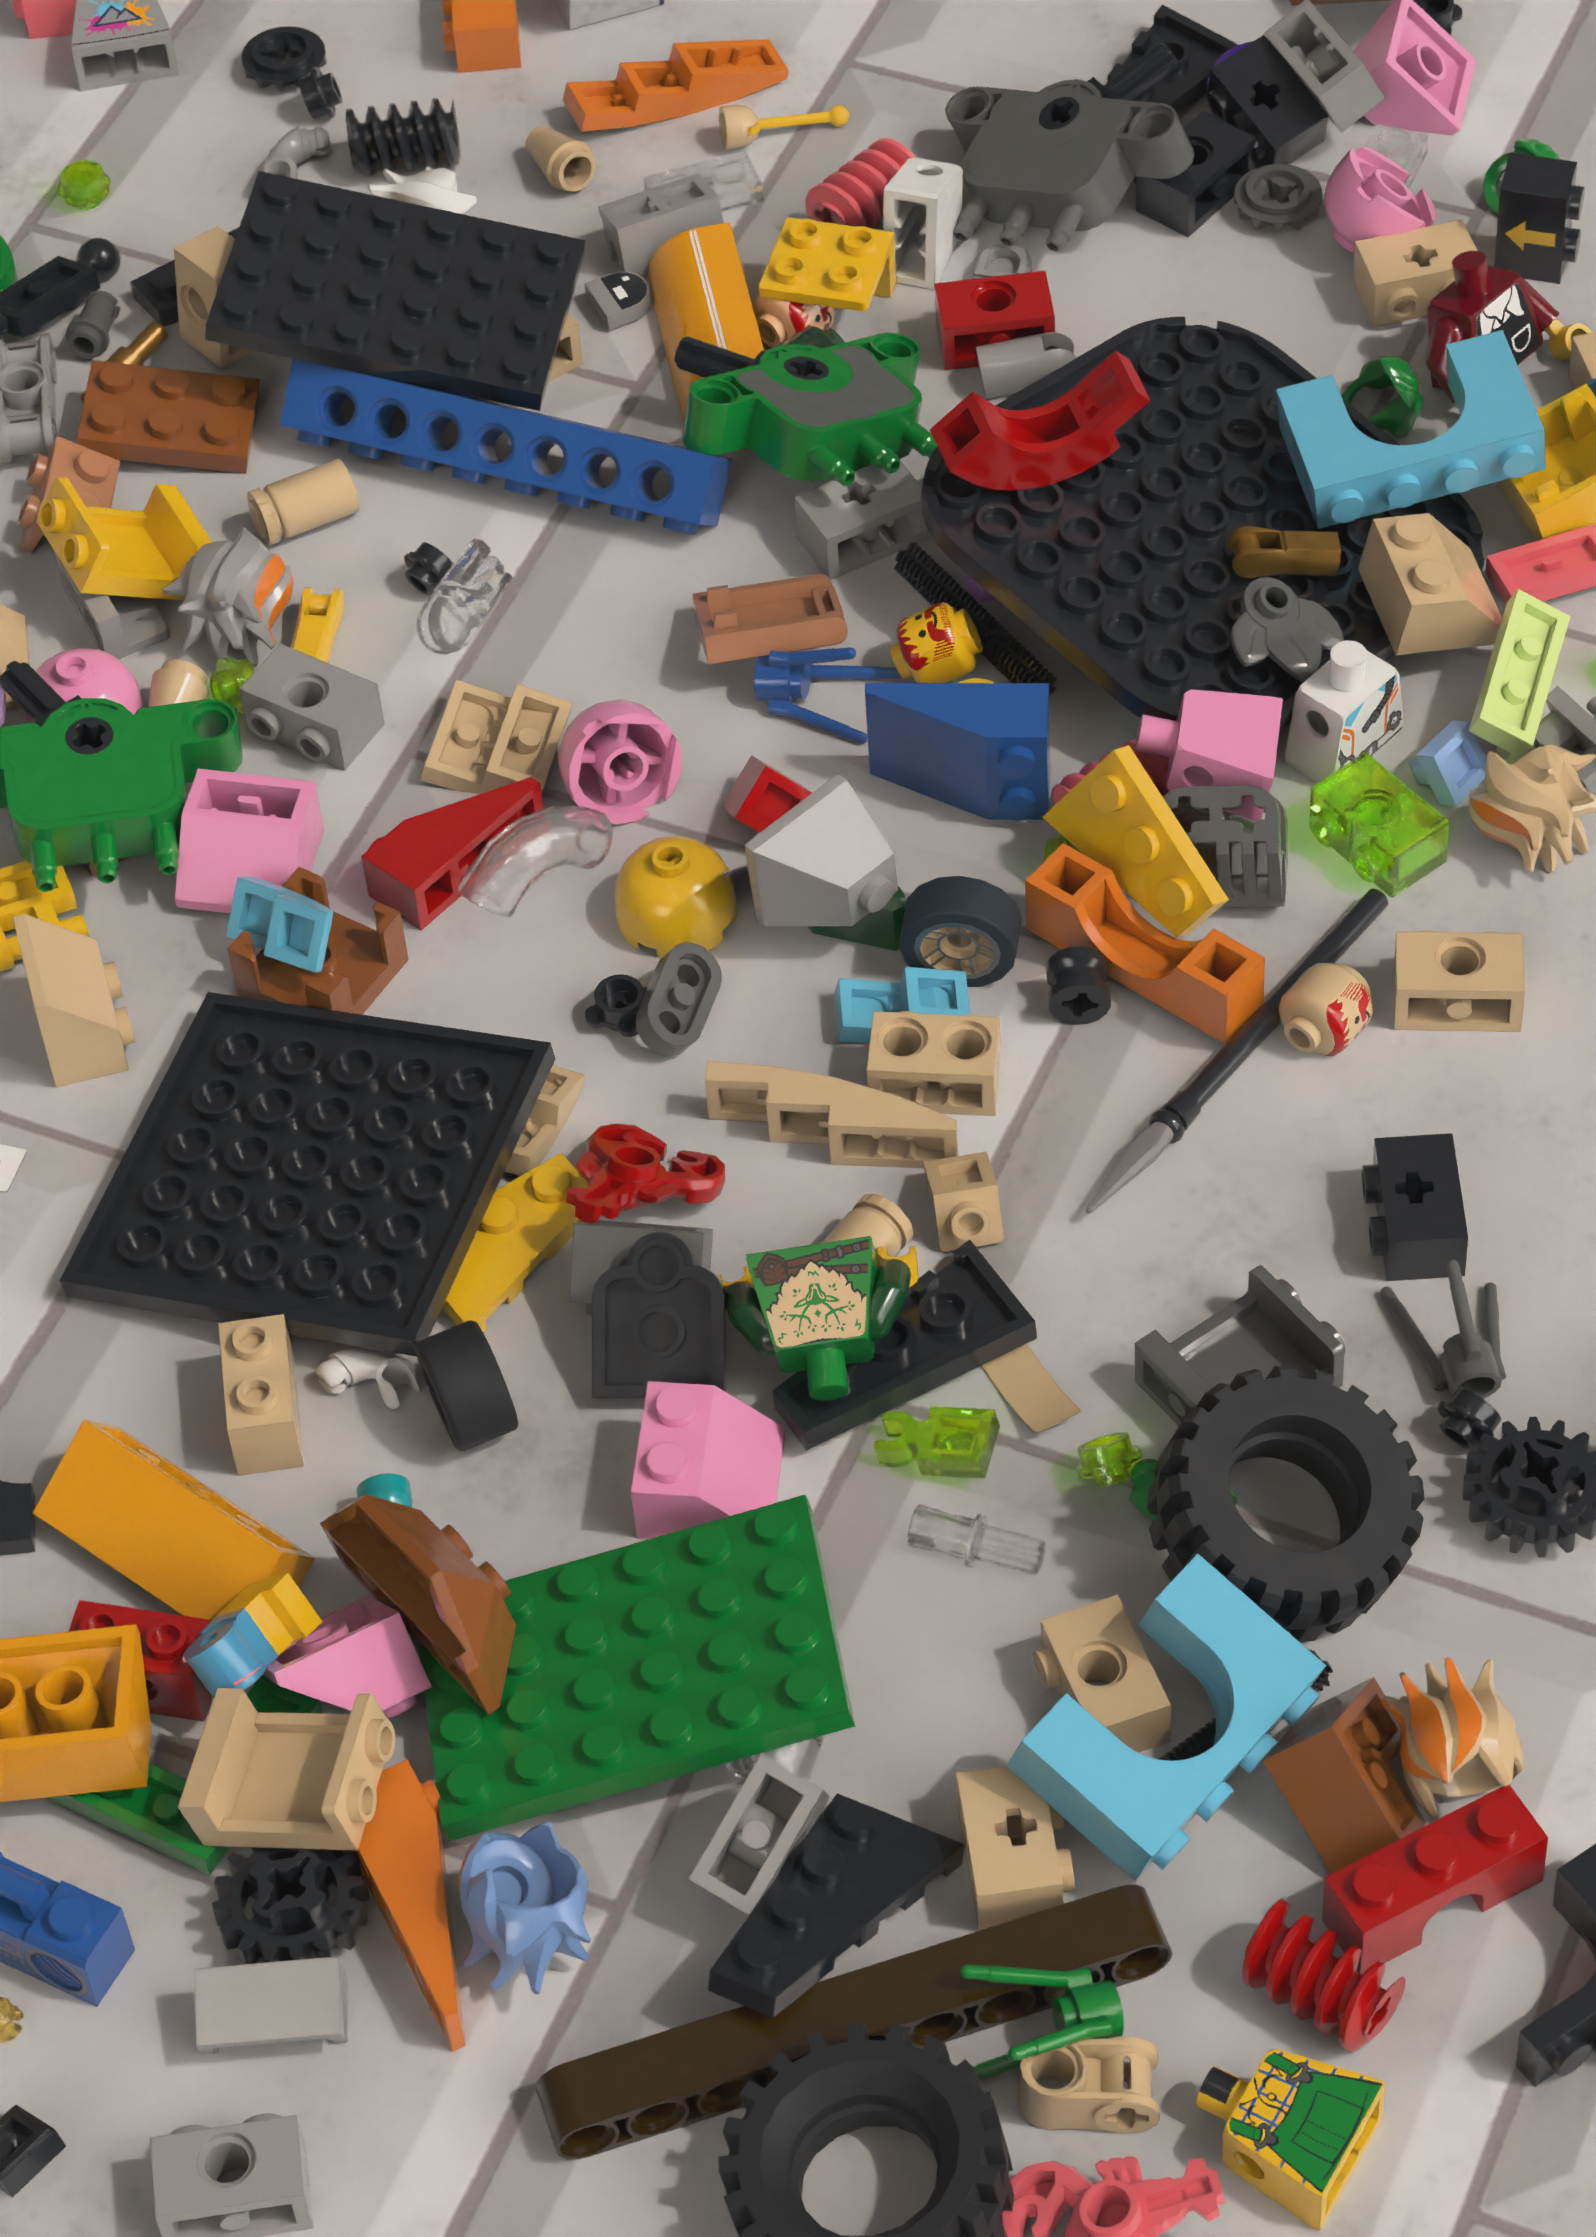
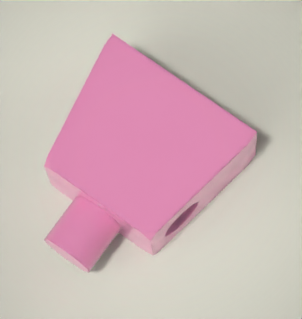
(1217, 742)

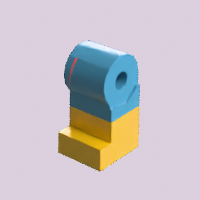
(251, 1633)

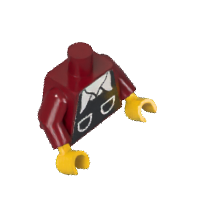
(1489, 301)

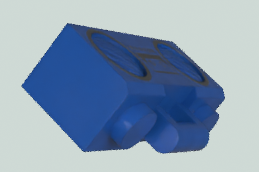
(61, 1933)

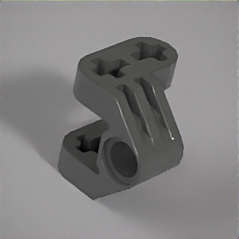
(1248, 863)

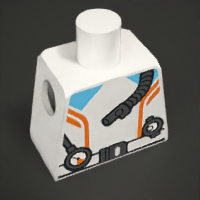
(1344, 711)

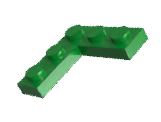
(153, 1812)

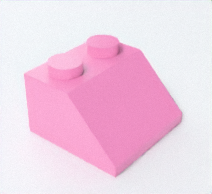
(701, 1458)

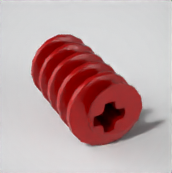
(1317, 1980)

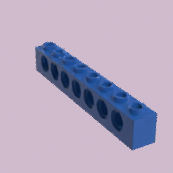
(696, 478)

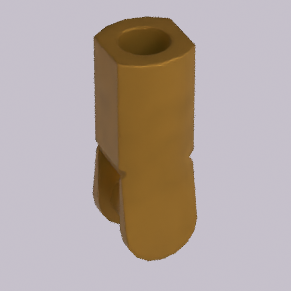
(1284, 552)

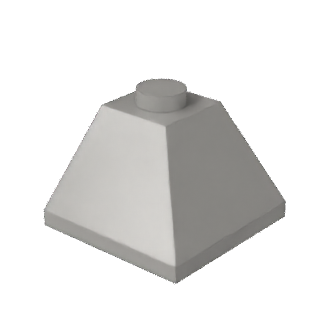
(821, 862)

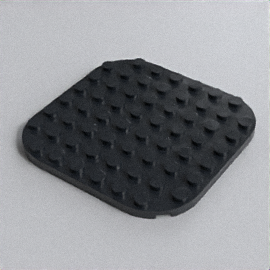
(1134, 554)

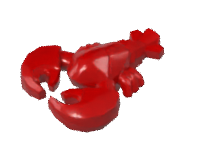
(627, 1174)

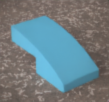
(281, 922)
(918, 991)

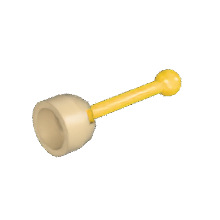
(741, 125)

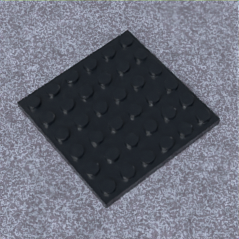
(310, 1172)

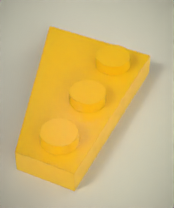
(1130, 829)
(519, 1230)

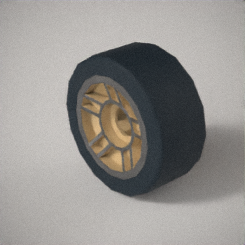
(961, 927)

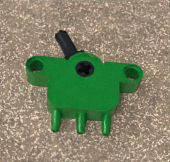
(104, 781)

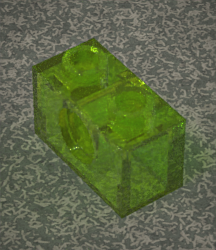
(1378, 825)

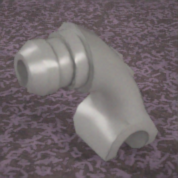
(294, 148)

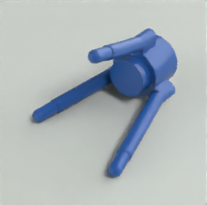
(787, 676)

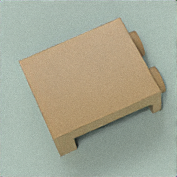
(286, 1775)

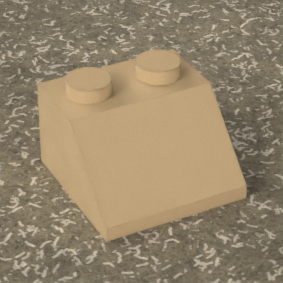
(1426, 586)
(74, 1001)

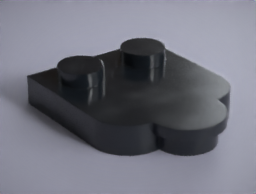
(657, 1321)

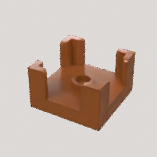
(355, 964)

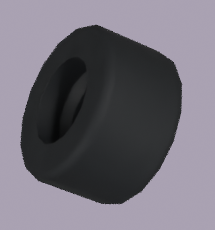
(466, 1385)

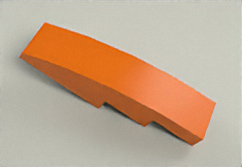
(690, 82)

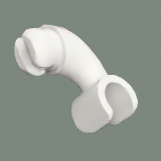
(361, 1364)

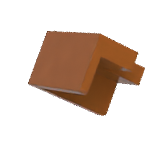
(1341, 1776)

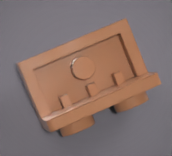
(88, 471)

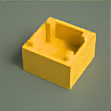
(1565, 491)

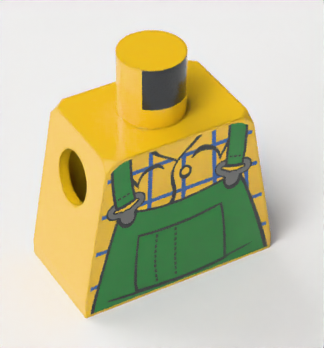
(1295, 2128)

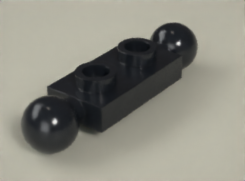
(56, 287)

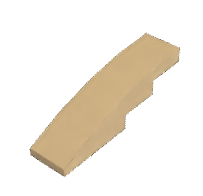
(811, 1108)

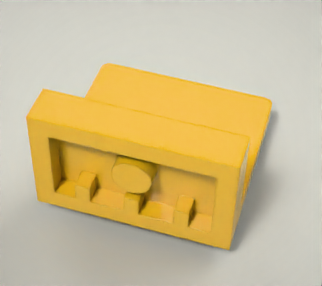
(830, 265)

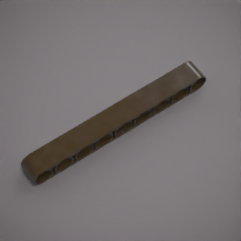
(707, 2063)

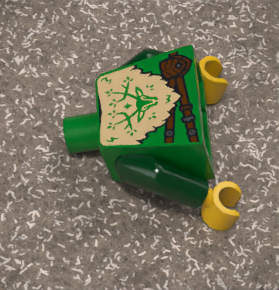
(820, 1306)

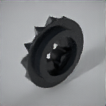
(266, 50)

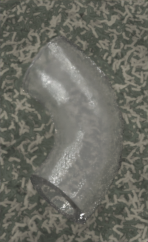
(532, 848)

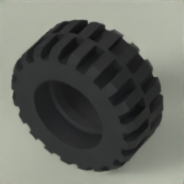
(1334, 1441)

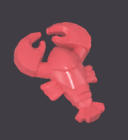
(1112, 2207)

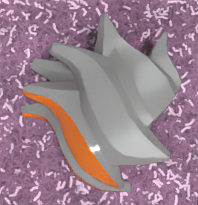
(233, 595)

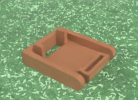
(768, 617)

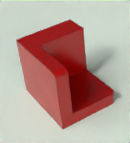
(762, 795)

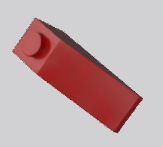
(427, 855)

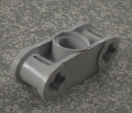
(27, 397)

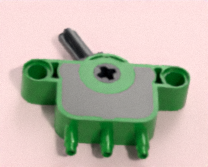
(808, 406)

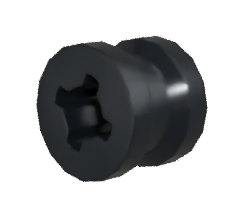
(1078, 985)

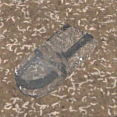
(462, 599)

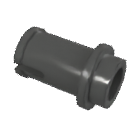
(89, 333)

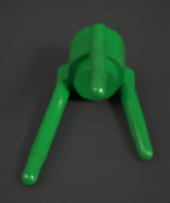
(1083, 2012)

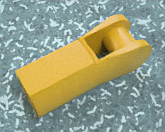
(318, 623)

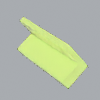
(1519, 675)

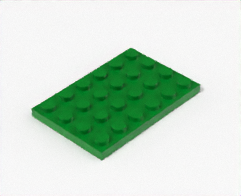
(646, 1670)

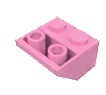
(240, 829)

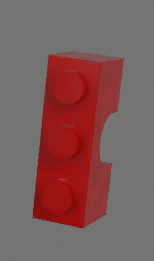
(1390, 1895)

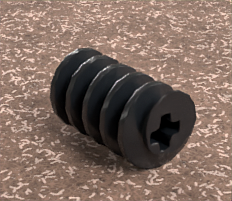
(403, 137)

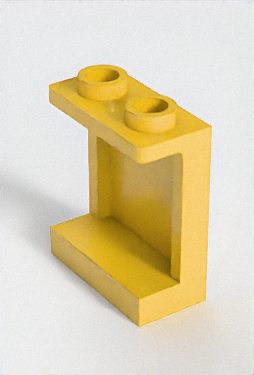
(121, 548)

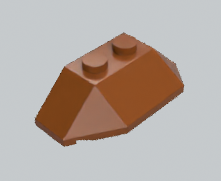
(434, 1586)

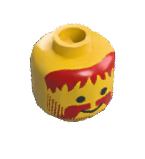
(936, 644)

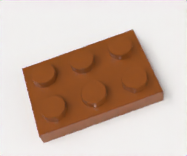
(169, 416)

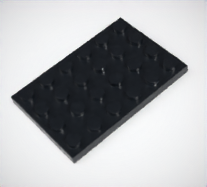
(396, 290)

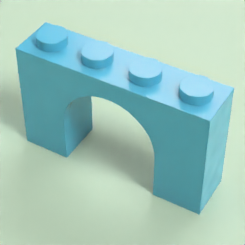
(1357, 476)
(1139, 1803)

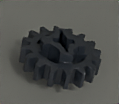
(1535, 1488)
(290, 1903)

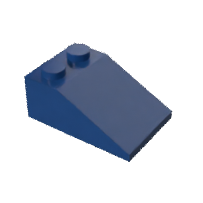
(964, 744)

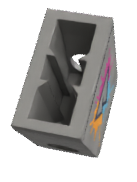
(121, 43)

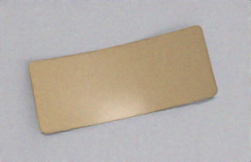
(1030, 1389)

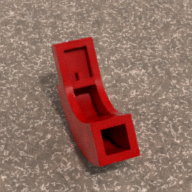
(1043, 443)

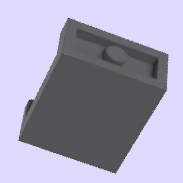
(1253, 1332)

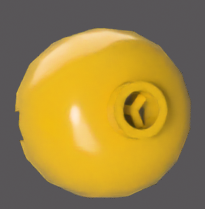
(674, 895)

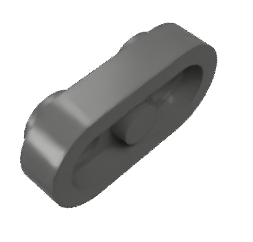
(675, 1004)

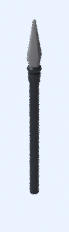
(1182, 1109)

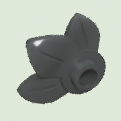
(1287, 633)

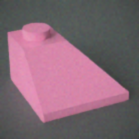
(1417, 70)
(353, 1653)

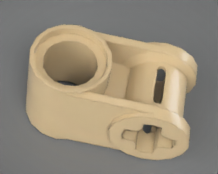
(1094, 2086)

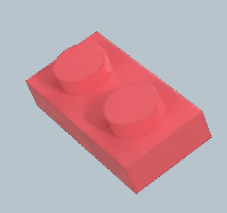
(1546, 566)

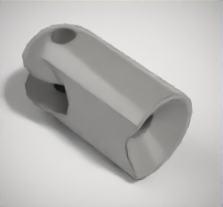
(1021, 361)

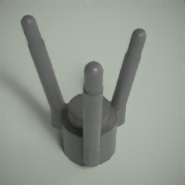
(1466, 1358)

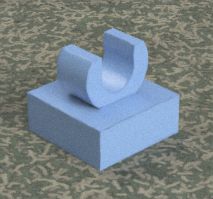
(1451, 763)

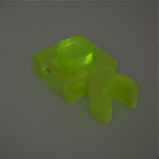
(947, 1444)

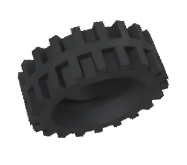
(859, 2087)

